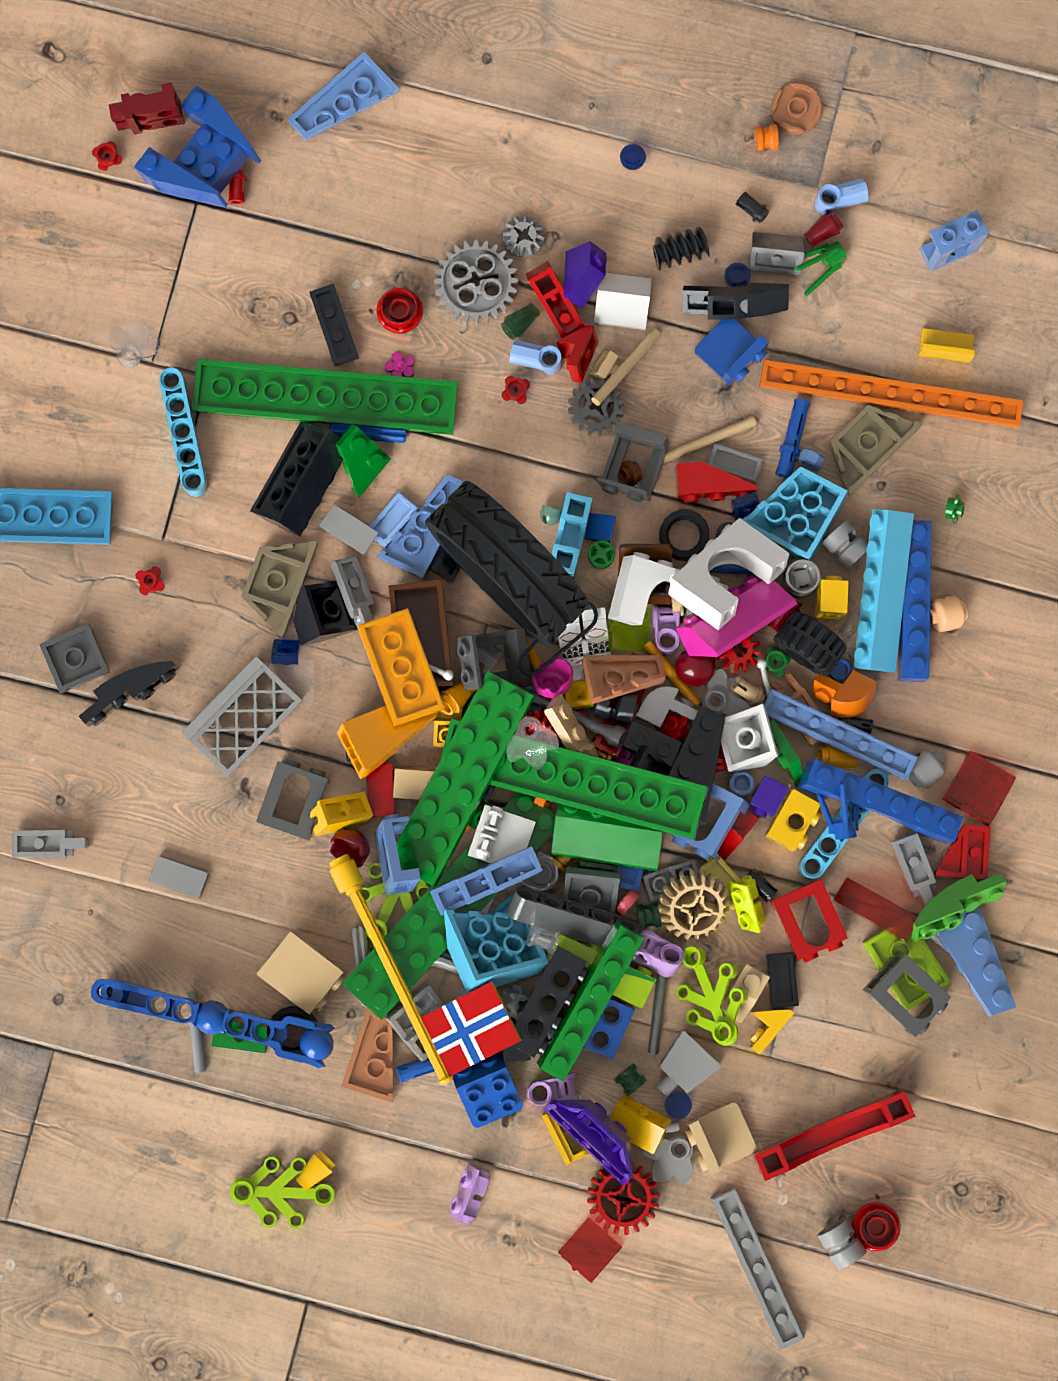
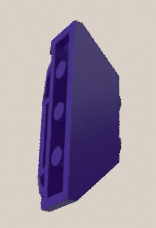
(596, 1134)

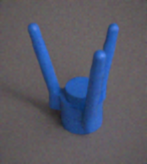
(845, 826)

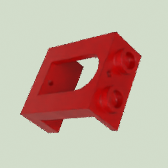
(798, 943)

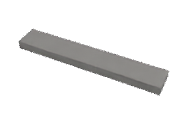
(757, 1268)

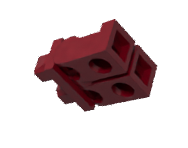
(148, 111)

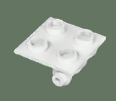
(500, 834)

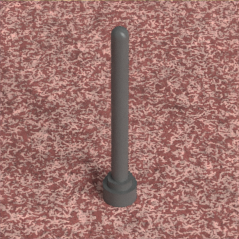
(613, 734)

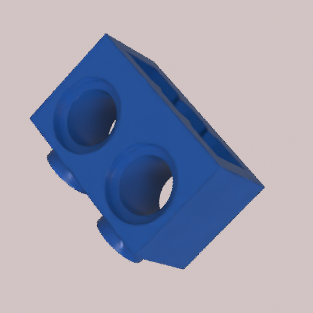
(614, 1030)

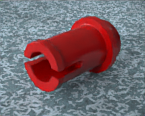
(237, 188)

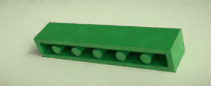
(590, 1000)

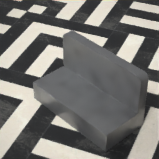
(776, 253)

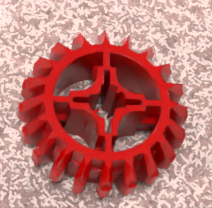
(609, 1194)

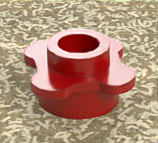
(103, 149)
(512, 383)
(156, 585)
(679, 728)

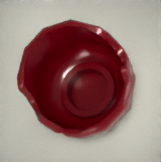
(695, 670)
(352, 843)

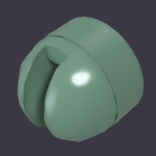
(550, 515)

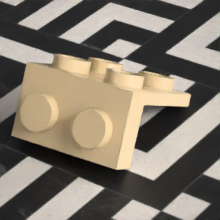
(721, 1137)

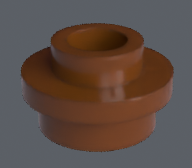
(630, 472)

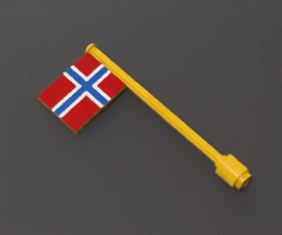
(454, 1033)

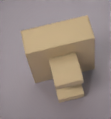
(604, 365)

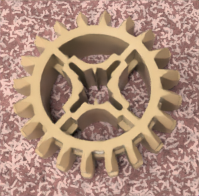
(700, 916)

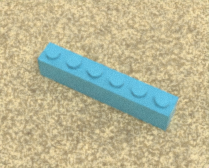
(883, 590)

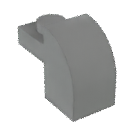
(660, 702)

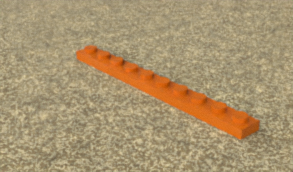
(891, 393)

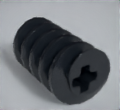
(680, 247)

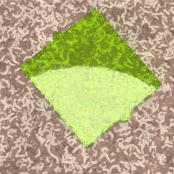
(629, 637)

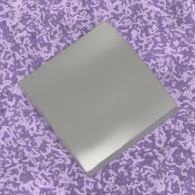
(426, 1002)

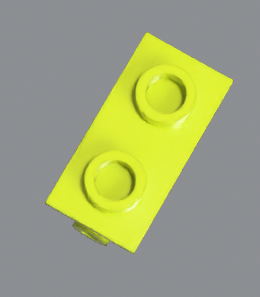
(749, 913)

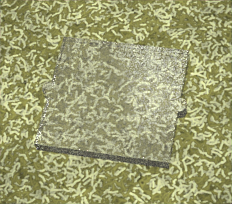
(298, 678)

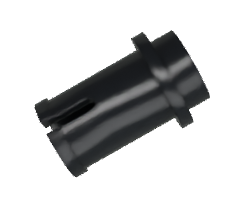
(752, 207)
(860, 723)
(764, 888)

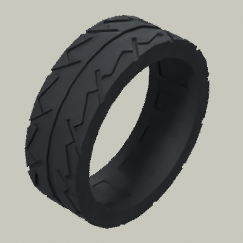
(507, 562)

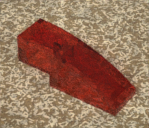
(875, 909)

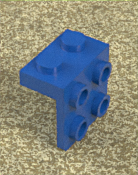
(731, 350)
(487, 1091)

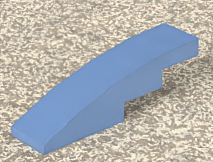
(486, 880)

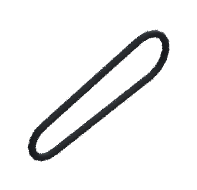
(558, 653)

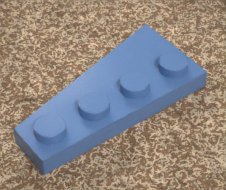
(346, 95)
(414, 545)
(978, 962)

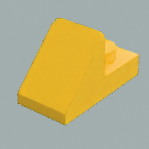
(774, 1023)

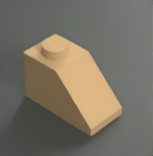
(753, 982)

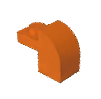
(847, 698)

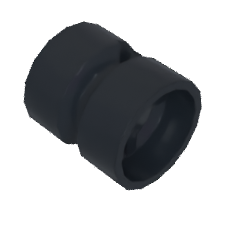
(623, 711)

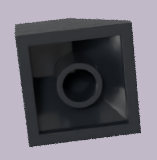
(321, 613)

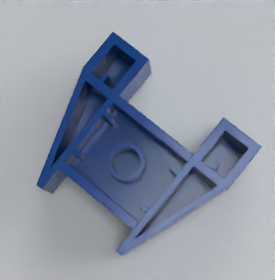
(206, 160)

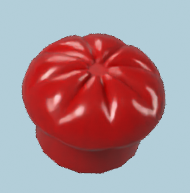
(399, 310)
(876, 1226)

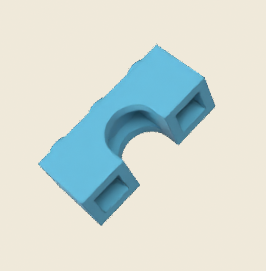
(571, 531)

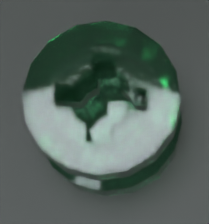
(648, 915)
(630, 1079)

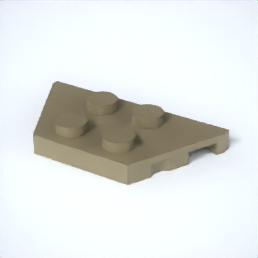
(868, 443)
(277, 581)

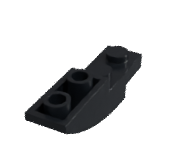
(736, 302)
(135, 682)

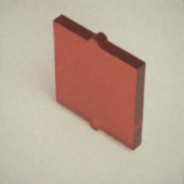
(589, 1249)

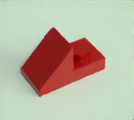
(578, 350)
(738, 831)

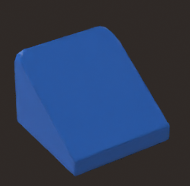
(600, 527)

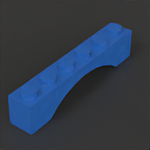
(915, 622)
(910, 811)

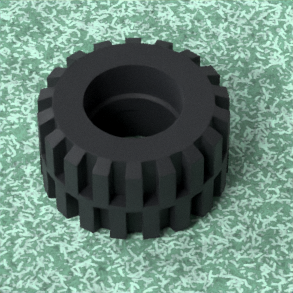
(810, 643)

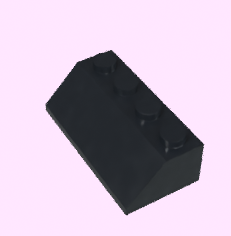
(299, 479)

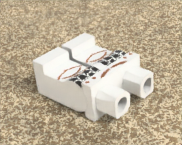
(594, 642)

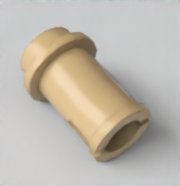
(748, 691)

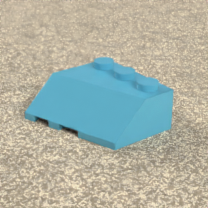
(799, 513)
(491, 949)

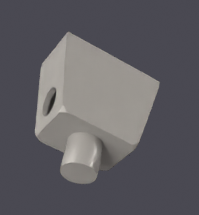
(685, 1065)

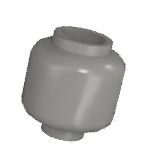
(927, 769)

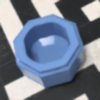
(811, 459)
(741, 783)

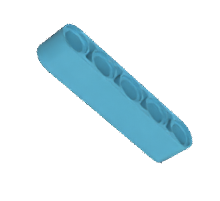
(183, 419)
(815, 851)

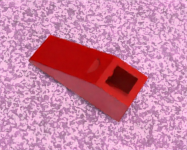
(704, 481)

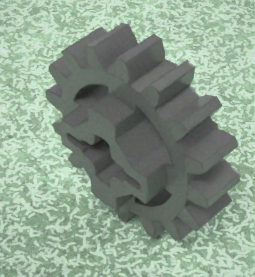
(586, 413)

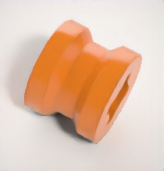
(766, 137)

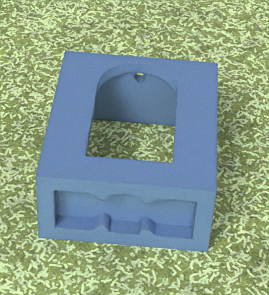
(958, 237)
(710, 846)
(394, 879)

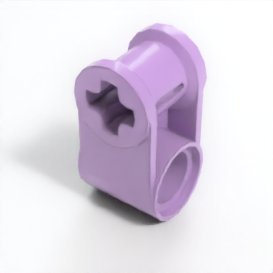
(665, 625)
(656, 952)
(555, 1089)

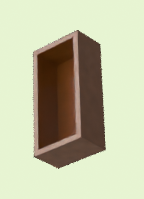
(428, 614)

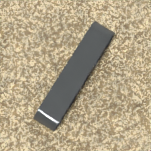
(564, 915)

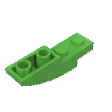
(948, 906)

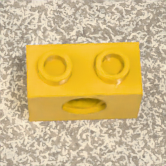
(831, 598)
(780, 830)

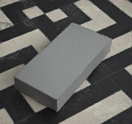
(736, 462)
(178, 877)

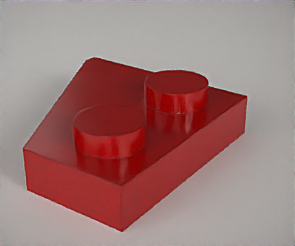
(967, 854)

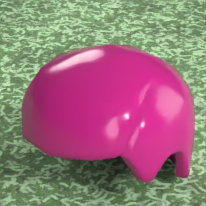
(554, 679)

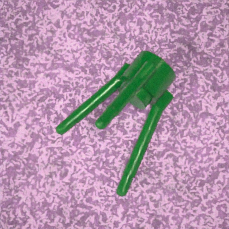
(830, 255)

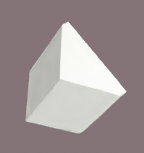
(623, 301)
(748, 740)

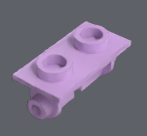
(463, 1205)

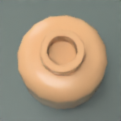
(947, 613)

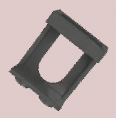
(624, 435)
(514, 645)
(317, 788)
(886, 977)

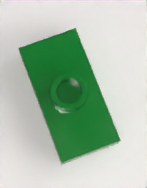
(230, 1042)

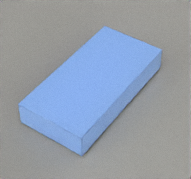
(393, 519)

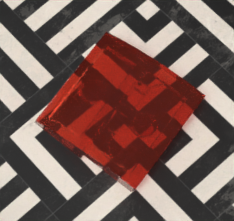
(979, 788)

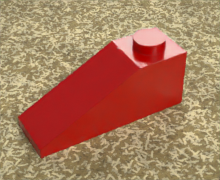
(551, 295)

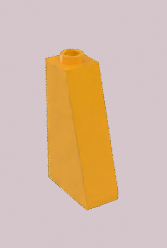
(374, 739)

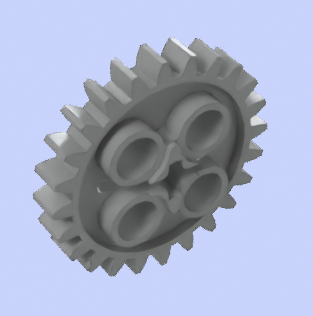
(469, 259)

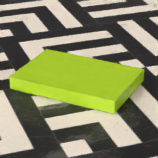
(908, 992)

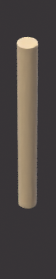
(625, 367)
(709, 439)

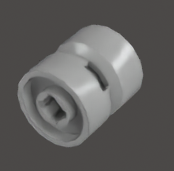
(846, 544)
(801, 578)
(840, 1241)

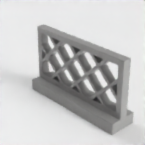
(224, 701)

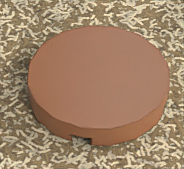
(796, 108)

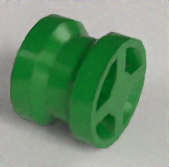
(602, 550)

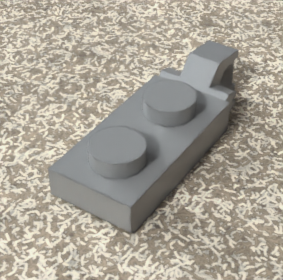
(353, 589)
(45, 843)
(915, 867)

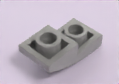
(348, 529)
(654, 882)

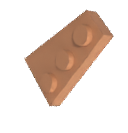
(621, 674)
(372, 1059)

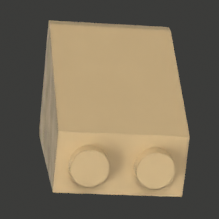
(302, 973)

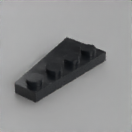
(699, 752)

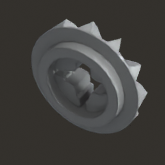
(525, 247)

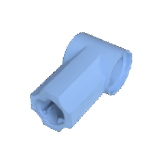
(843, 195)
(532, 356)

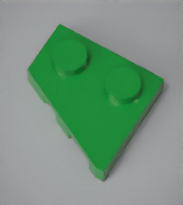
(361, 458)
(786, 755)

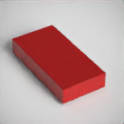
(380, 790)

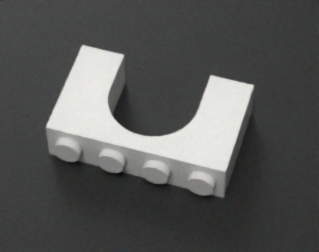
(735, 545)
(634, 585)

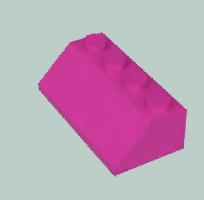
(756, 607)

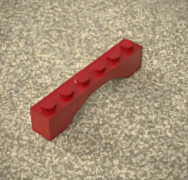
(833, 1133)

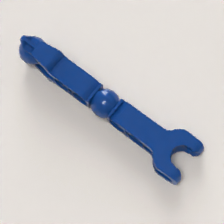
(215, 1018)

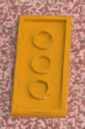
(400, 667)

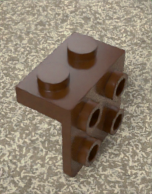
(657, 552)

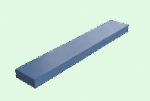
(839, 735)

